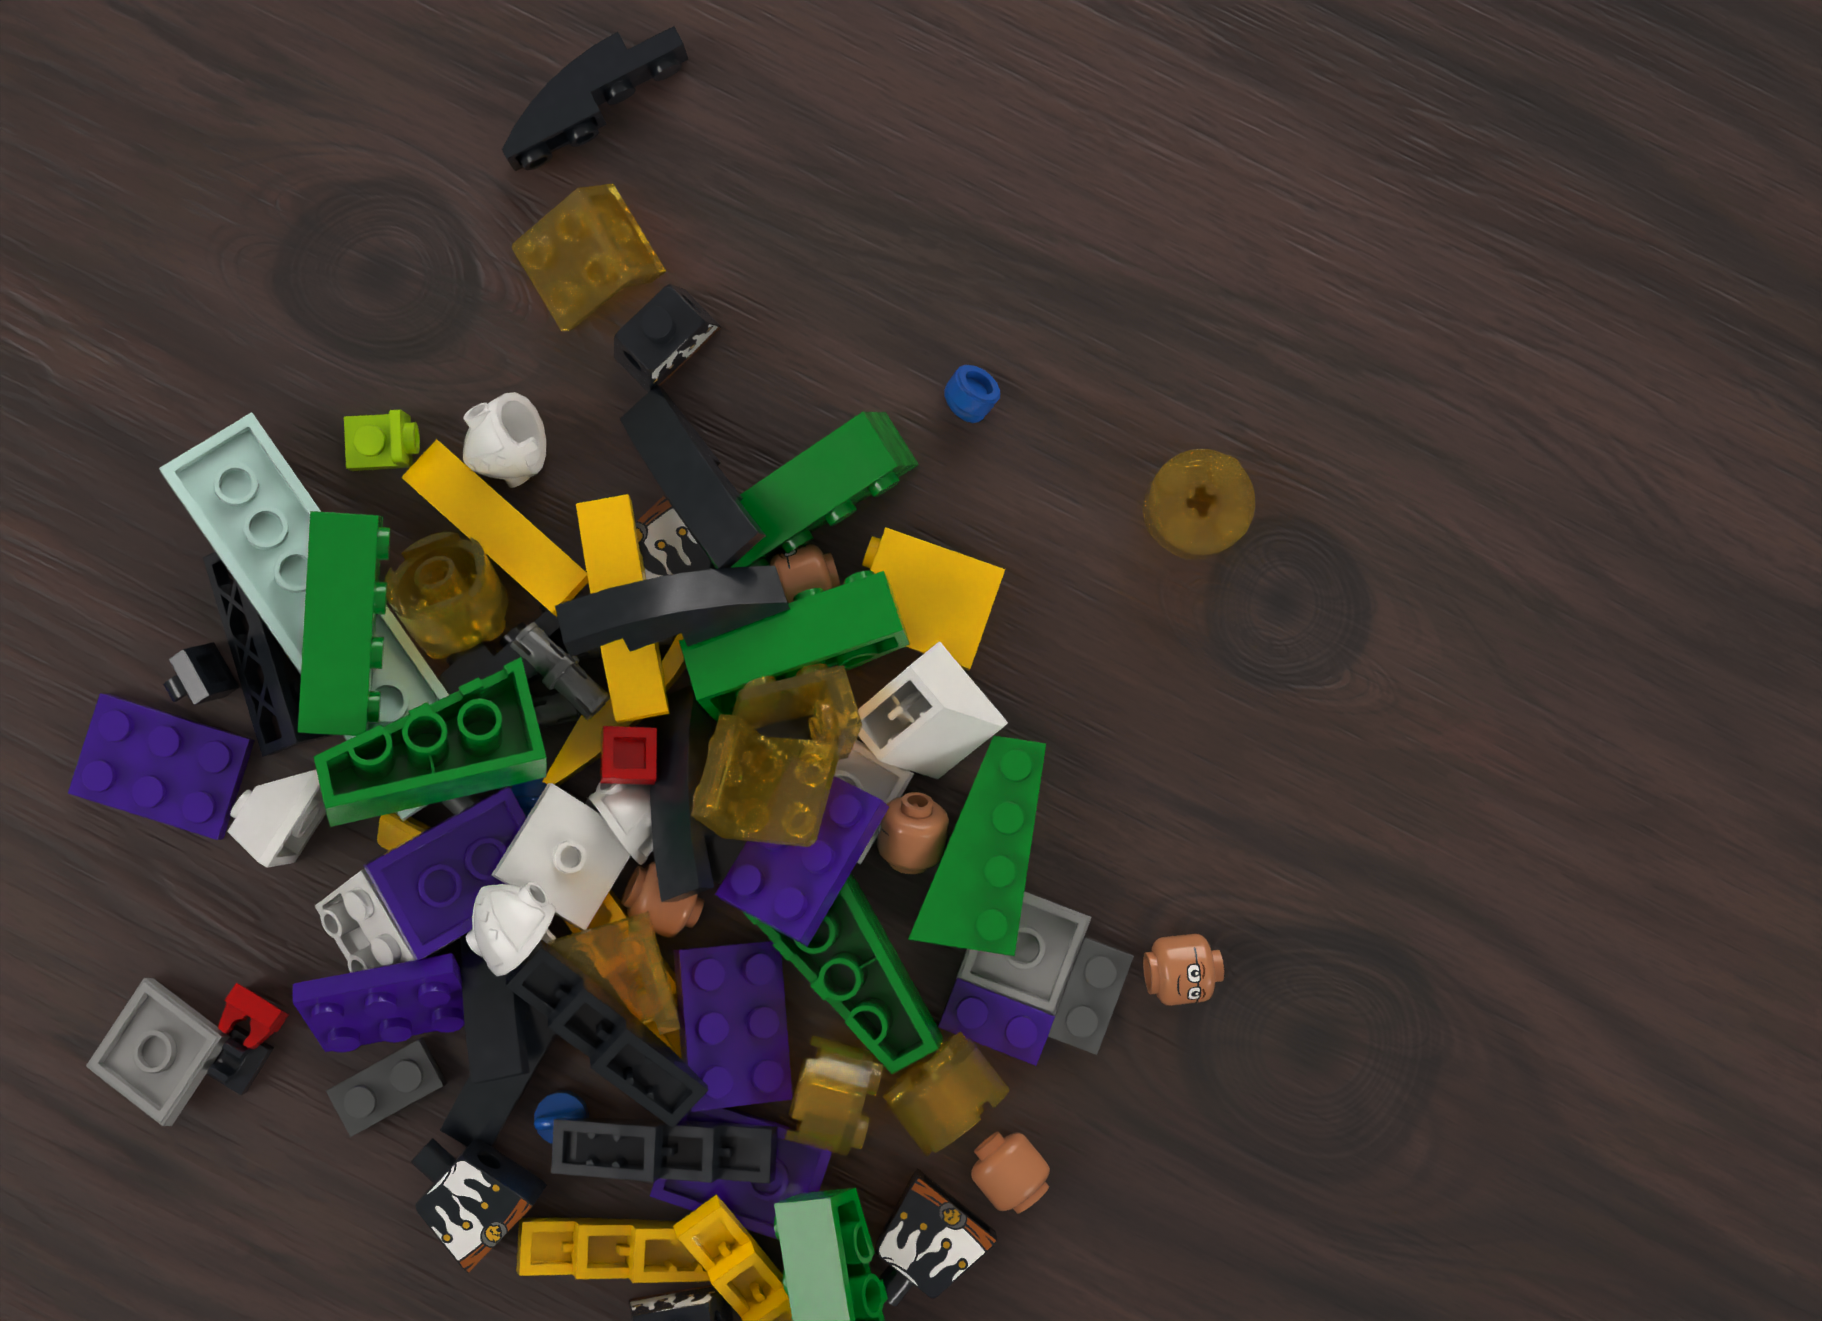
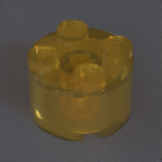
(1216, 479)
(447, 594)
(945, 1094)
(832, 1096)

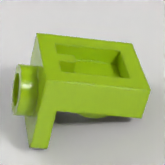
(380, 441)

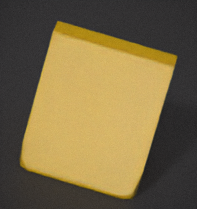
(394, 831)

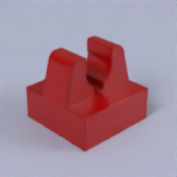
(628, 755)
(244, 1004)

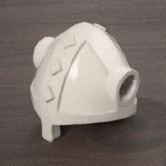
(505, 439)
(628, 815)
(509, 924)

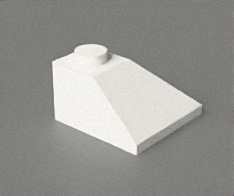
(278, 818)

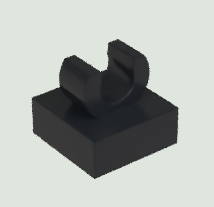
(200, 675)
(237, 1064)

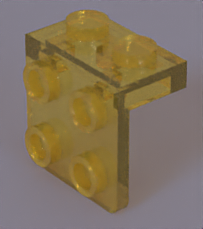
(764, 785)

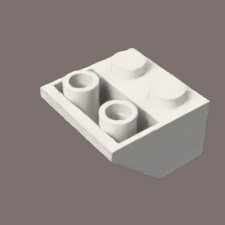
(928, 716)
(364, 926)

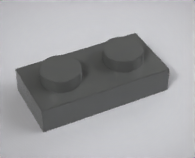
(1090, 995)
(386, 1087)

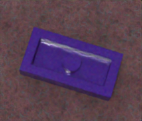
(996, 1021)

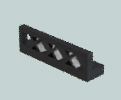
(282, 680)

